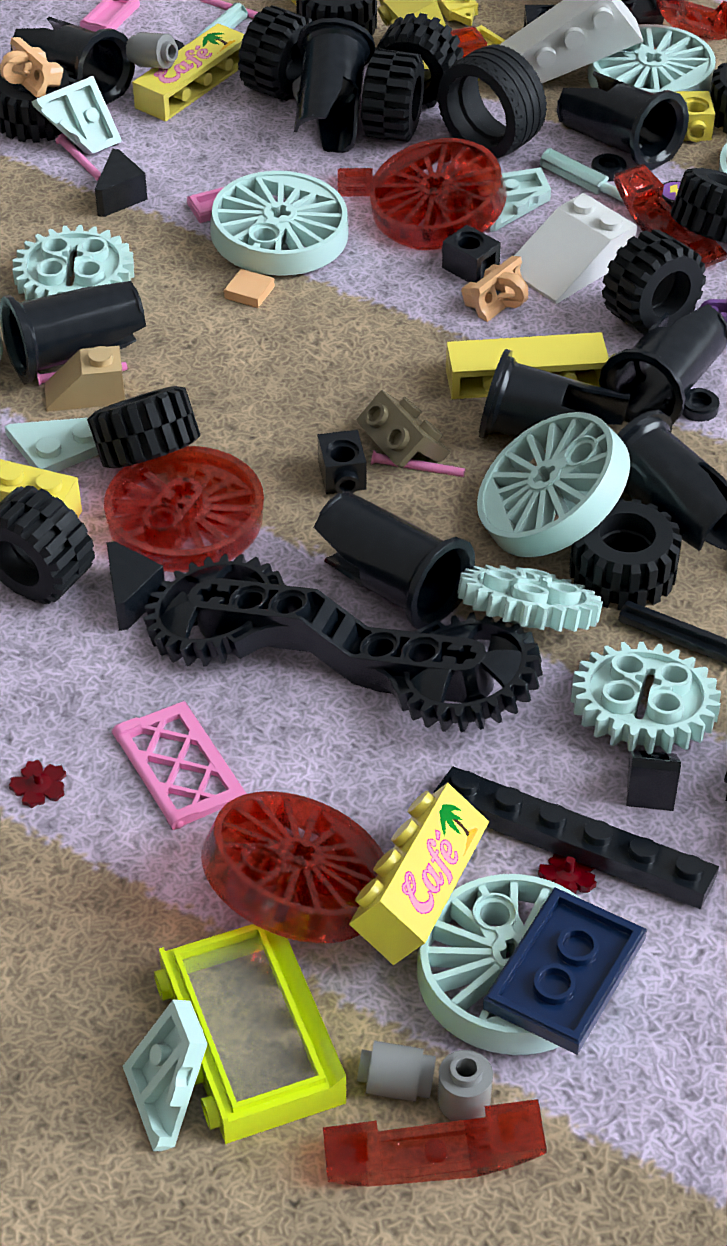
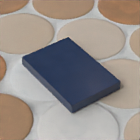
(565, 970)

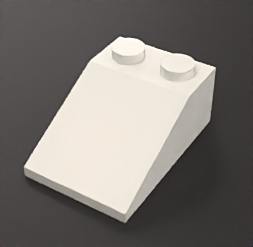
(573, 247)

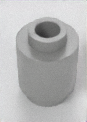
(152, 50)
(396, 1071)
(464, 1085)

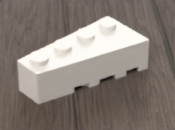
(575, 36)

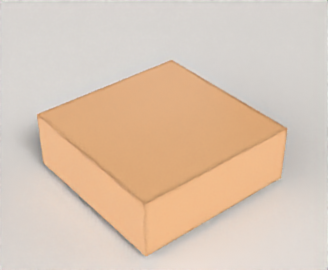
(249, 288)

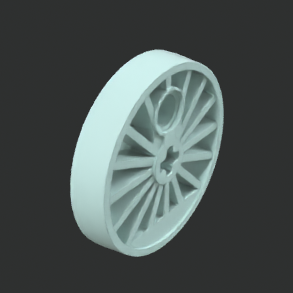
(676, 65)
(259, 231)
(574, 479)
(479, 957)

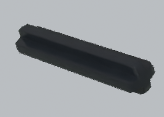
(674, 631)

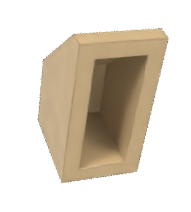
(87, 380)

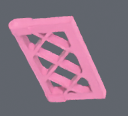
(154, 725)

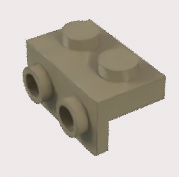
(400, 431)

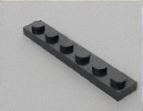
(586, 839)

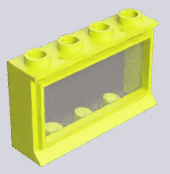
(262, 1029)

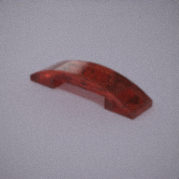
(695, 18)
(644, 200)
(435, 1152)

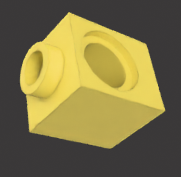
(700, 115)

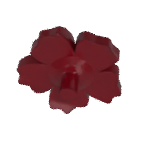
(39, 784)
(568, 874)

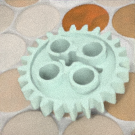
(48, 264)
(529, 598)
(679, 702)

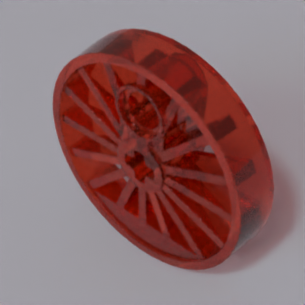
(456, 195)
(206, 501)
(267, 868)

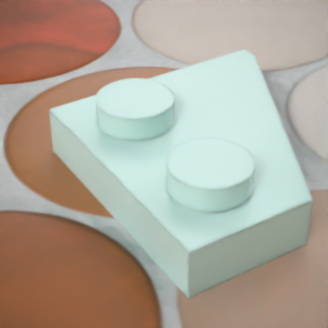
(80, 115)
(525, 192)
(53, 443)
(165, 1072)

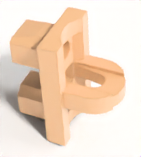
(30, 68)
(501, 278)

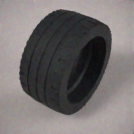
(513, 83)

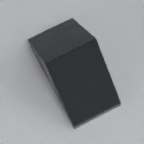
(119, 185)
(133, 582)
(652, 780)

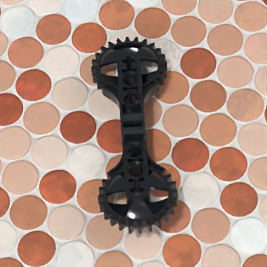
(251, 608)

